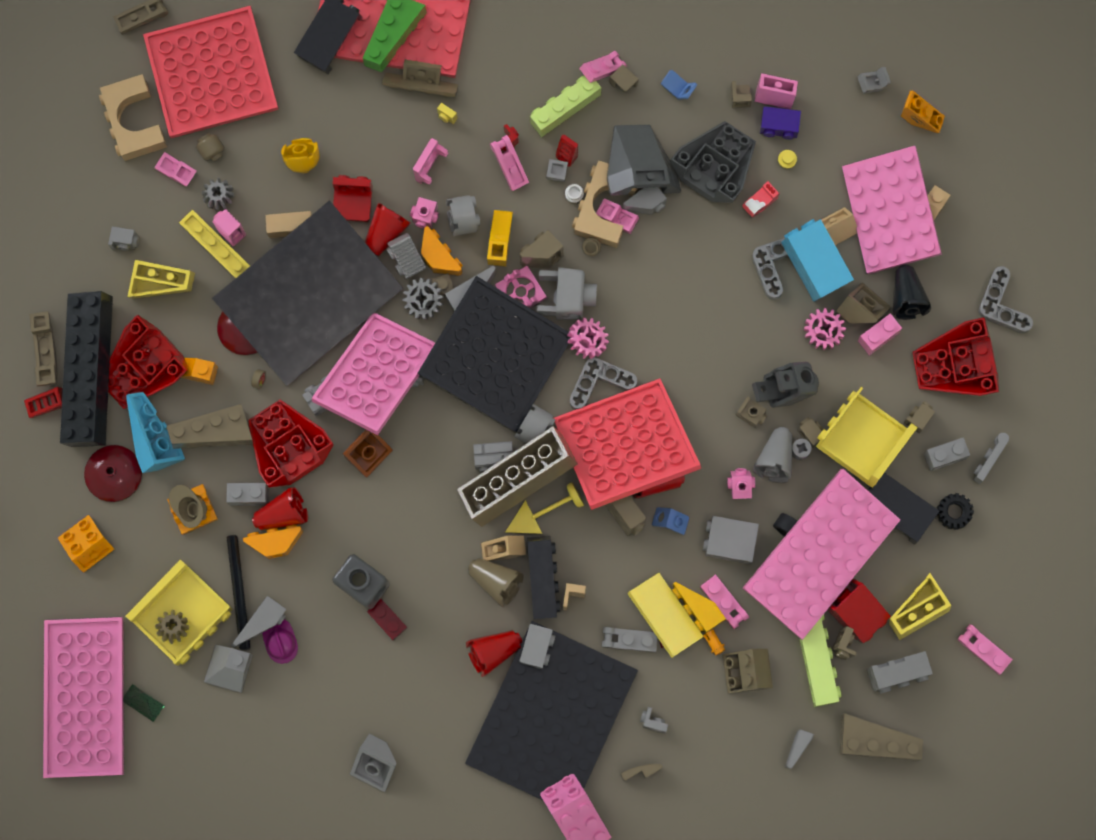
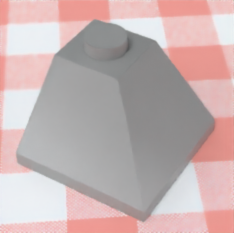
(228, 668)
(374, 763)

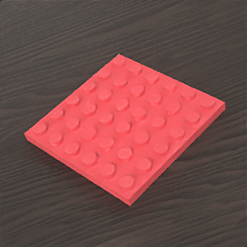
(210, 72)
(627, 443)

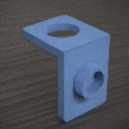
(677, 86)
(672, 520)

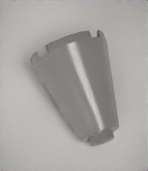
(776, 457)

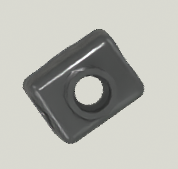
(794, 378)
(370, 591)

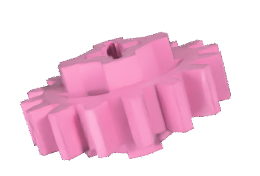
(826, 336)
(588, 337)

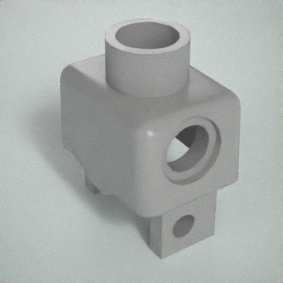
(570, 294)

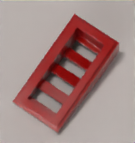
(567, 150)
(56, 398)

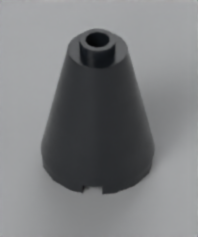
(909, 294)

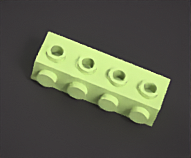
(565, 105)

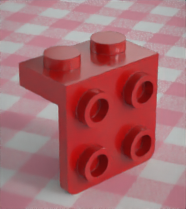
(353, 197)

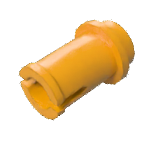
(714, 642)

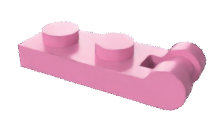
(602, 67)
(509, 163)
(724, 600)
(985, 650)

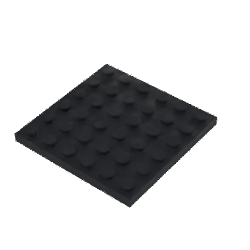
(495, 354)

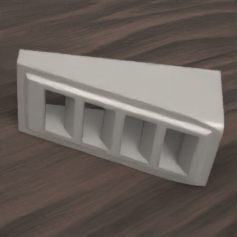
(799, 744)

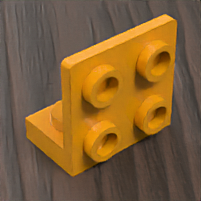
(85, 544)

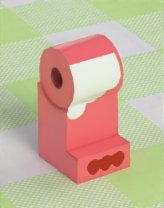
(761, 200)

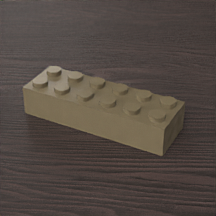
(517, 476)

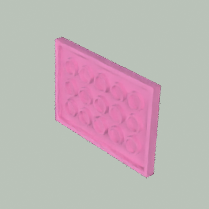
(891, 210)
(374, 373)

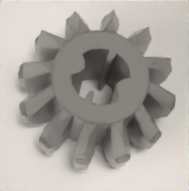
(218, 201)

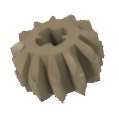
(178, 630)

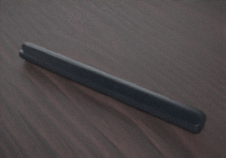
(237, 586)

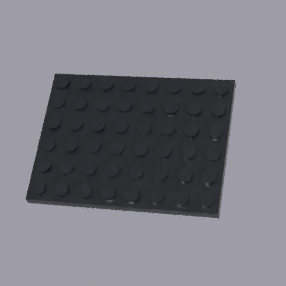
(307, 293)
(551, 717)

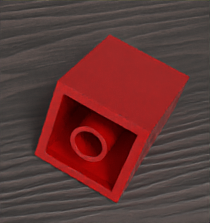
(859, 610)

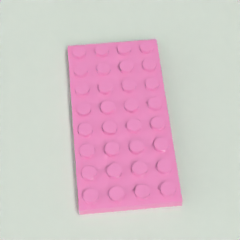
(821, 554)
(83, 697)

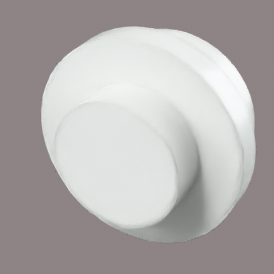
(574, 193)

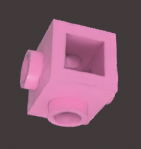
(424, 213)
(741, 483)

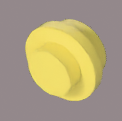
(787, 159)

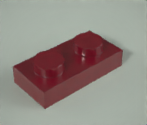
(387, 619)

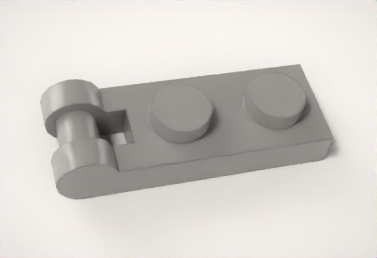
(991, 457)
(630, 639)

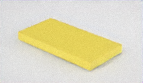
(665, 615)

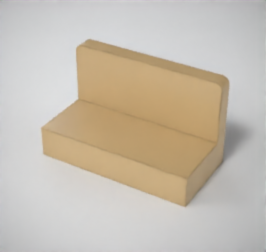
(840, 225)
(575, 591)

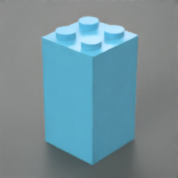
(816, 259)

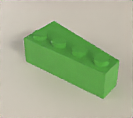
(393, 28)

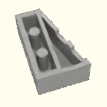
(900, 672)

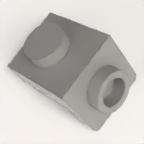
(874, 81)

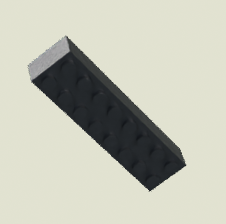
(86, 369)

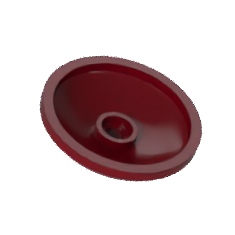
(232, 337)
(123, 480)

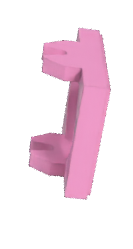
(426, 161)
(523, 273)

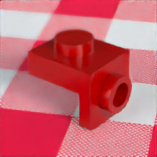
(512, 134)

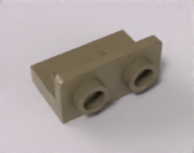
(842, 641)

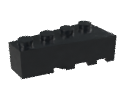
(542, 577)

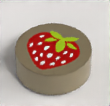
(258, 379)

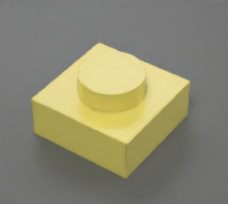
(446, 114)

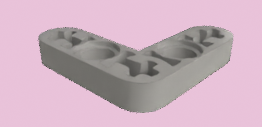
(770, 256)
(997, 308)
(599, 374)

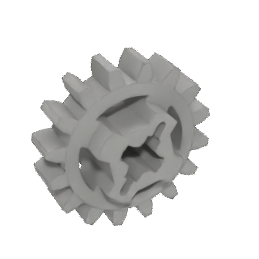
(423, 305)

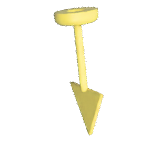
(525, 521)

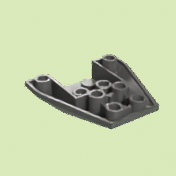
(639, 162)
(715, 163)

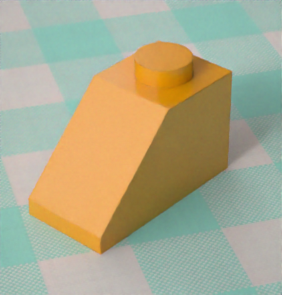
(200, 370)

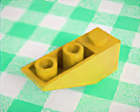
(499, 238)
(704, 610)

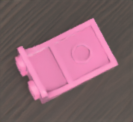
(574, 810)

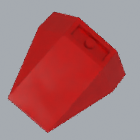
(959, 361)
(143, 362)
(287, 444)

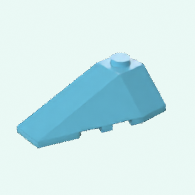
(150, 435)

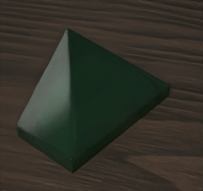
(143, 702)

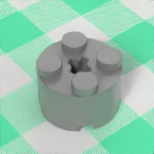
(462, 215)
(534, 424)

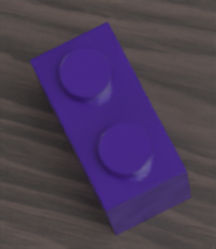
(780, 122)

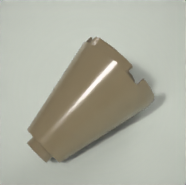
(496, 580)

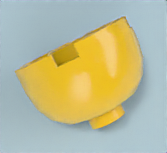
(301, 155)

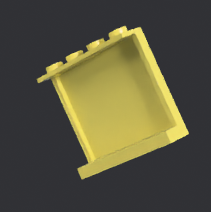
(864, 438)
(185, 593)

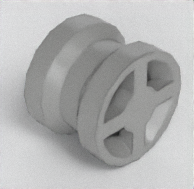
(799, 452)

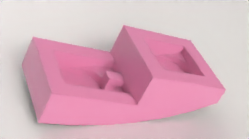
(175, 169)
(614, 213)

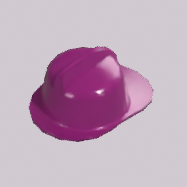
(281, 643)

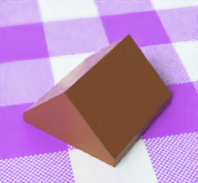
(367, 452)

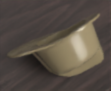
(187, 506)

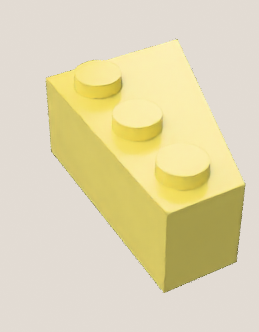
(156, 280)
(920, 608)

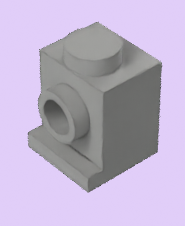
(123, 239)

